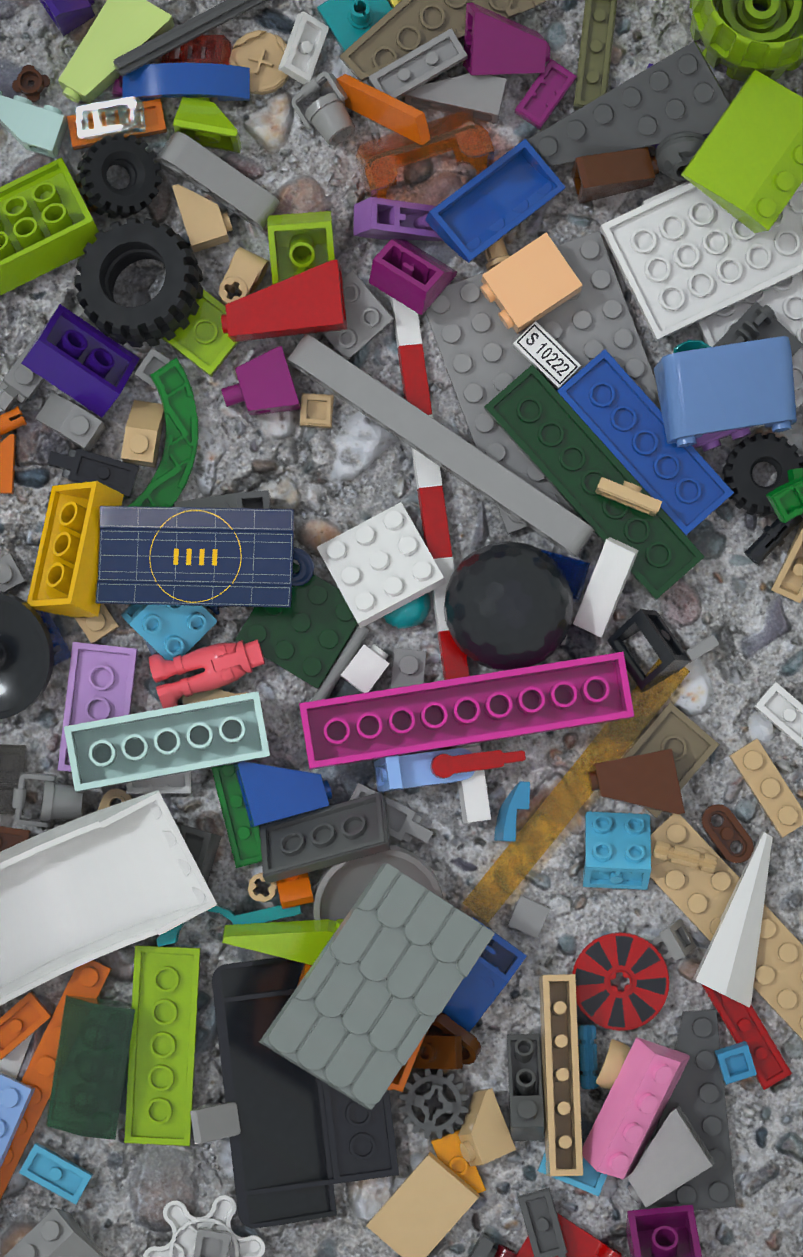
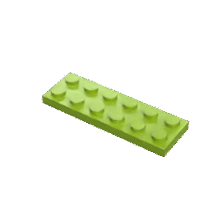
(162, 1045)

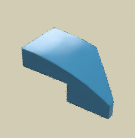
(506, 820)

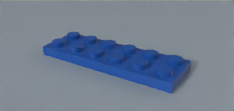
(636, 436)

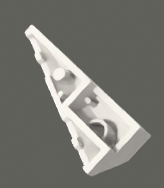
(733, 951)

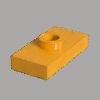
(449, 1153)

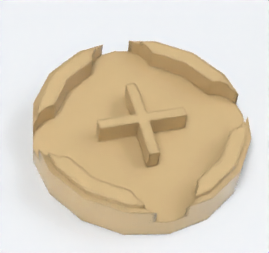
(263, 55)

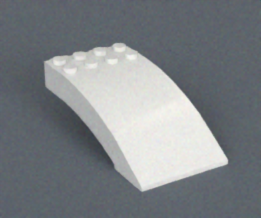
(93, 891)

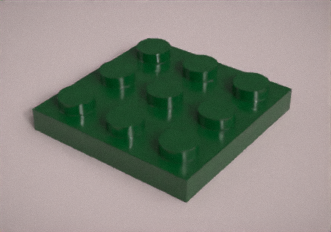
(307, 634)

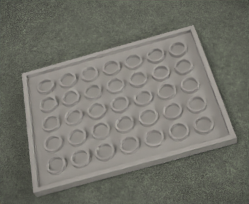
(484, 361)

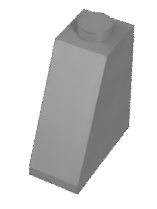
(670, 1160)

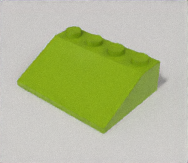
(753, 153)
(41, 224)

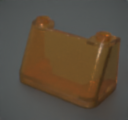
(456, 132)

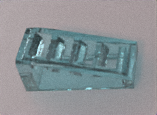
(132, 103)

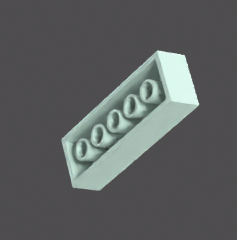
(166, 741)

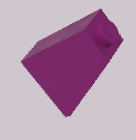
(501, 45)

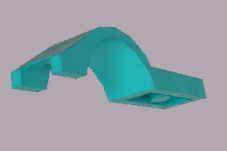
(256, 916)

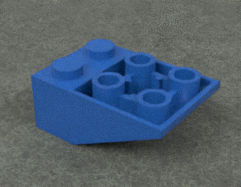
(484, 982)

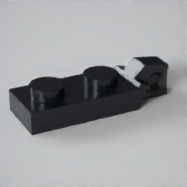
(87, 467)

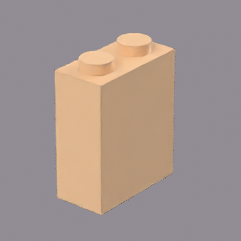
(530, 283)

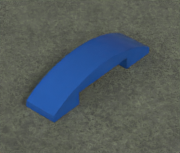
(188, 81)

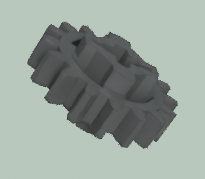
(449, 1105)

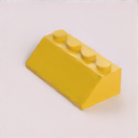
(69, 550)

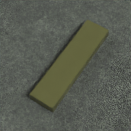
(595, 51)

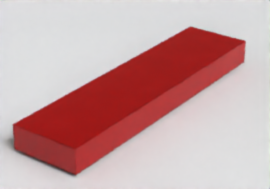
(746, 1026)

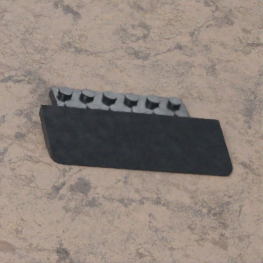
(293, 1126)

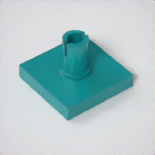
(351, 18)

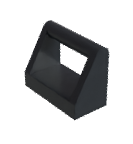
(660, 639)

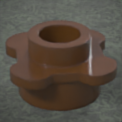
(29, 74)

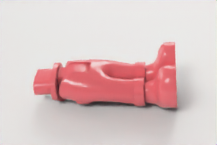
(222, 665)

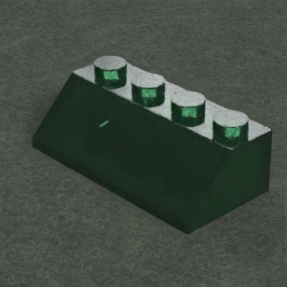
(90, 1066)

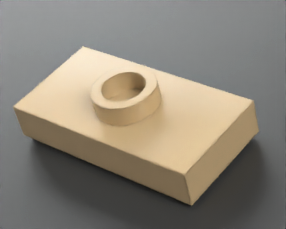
(629, 495)

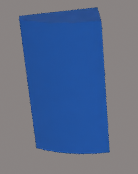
(495, 201)

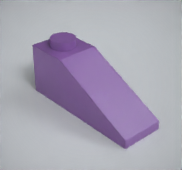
(392, 220)

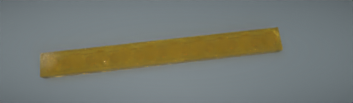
(566, 799)

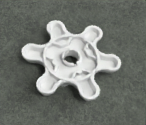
(186, 1227)

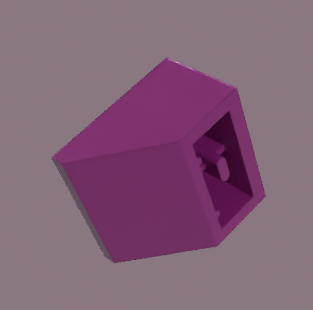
(410, 274)

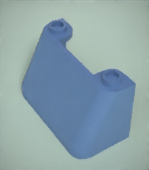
(726, 389)

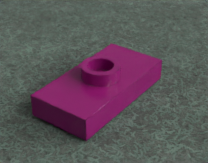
(545, 94)

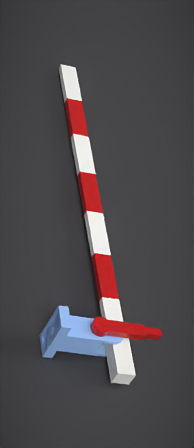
(466, 762)

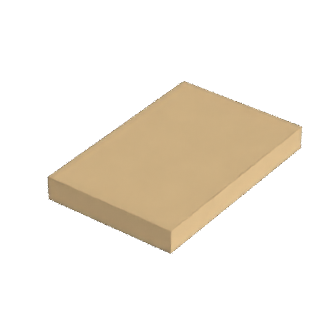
(423, 1209)

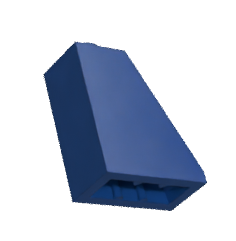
(279, 792)

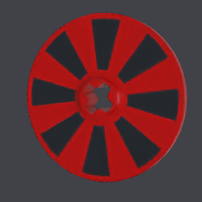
(637, 961)

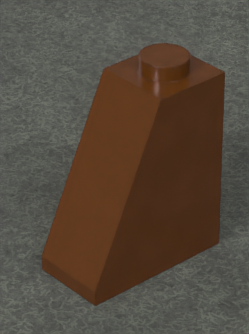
(613, 173)
(640, 780)

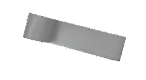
(217, 178)

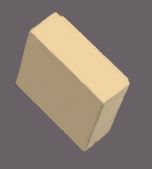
(316, 410)

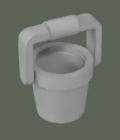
(326, 113)
(58, 800)

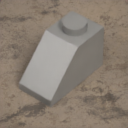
(71, 422)

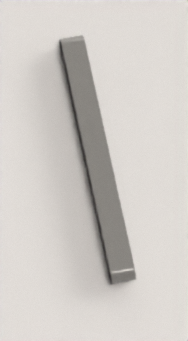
(440, 445)

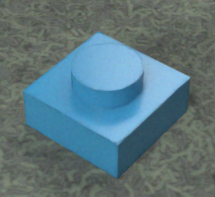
(735, 1062)

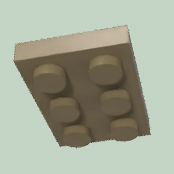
(677, 732)

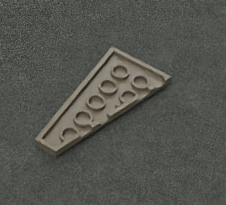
(414, 24)

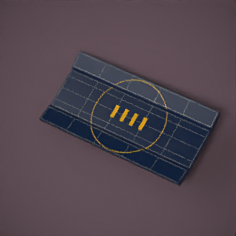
(195, 556)

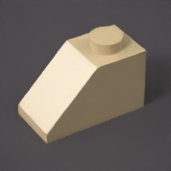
(202, 219)
(143, 434)
(484, 1130)

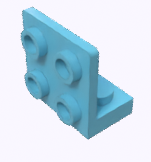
(170, 628)
(617, 850)

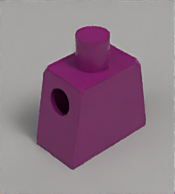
(263, 385)

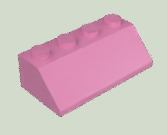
(633, 1108)

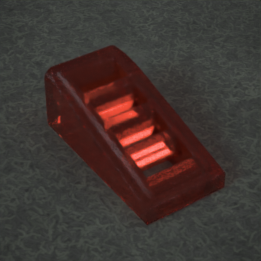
(214, 44)

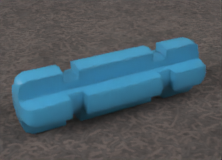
(588, 1056)

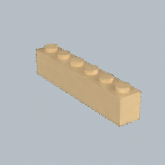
(560, 1075)

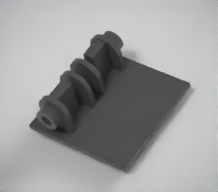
(756, 325)

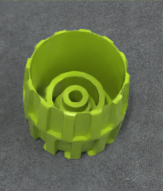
(750, 38)

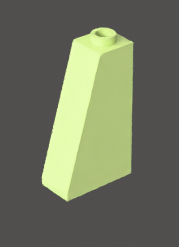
(116, 30)

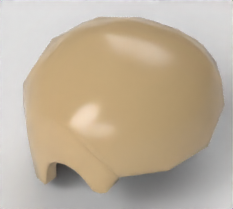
(613, 1063)

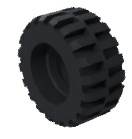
(115, 252)

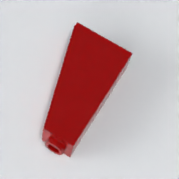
(291, 307)

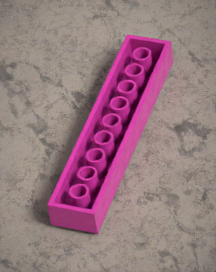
(466, 710)

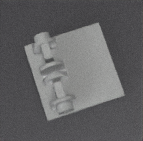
(364, 318)

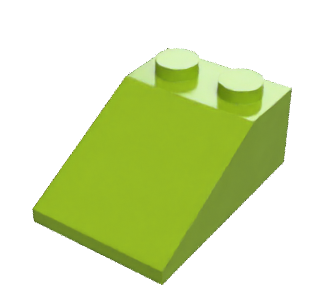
(299, 242)

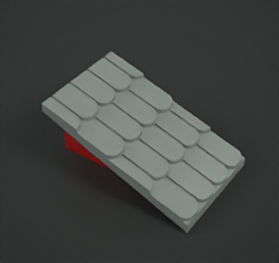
(377, 986)

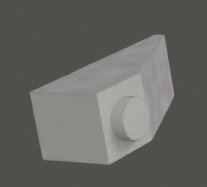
(464, 93)

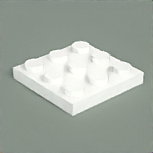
(381, 565)

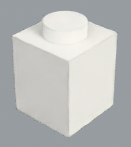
(366, 668)

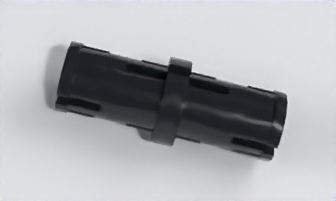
(770, 539)

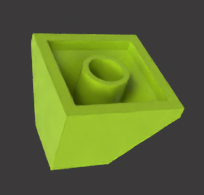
(206, 124)

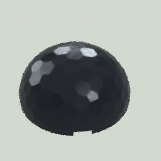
(508, 606)

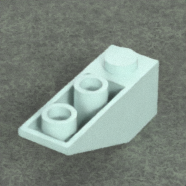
(33, 127)

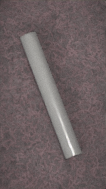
(341, 663)

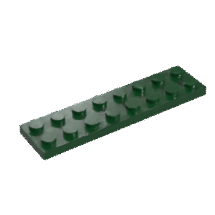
(574, 463)

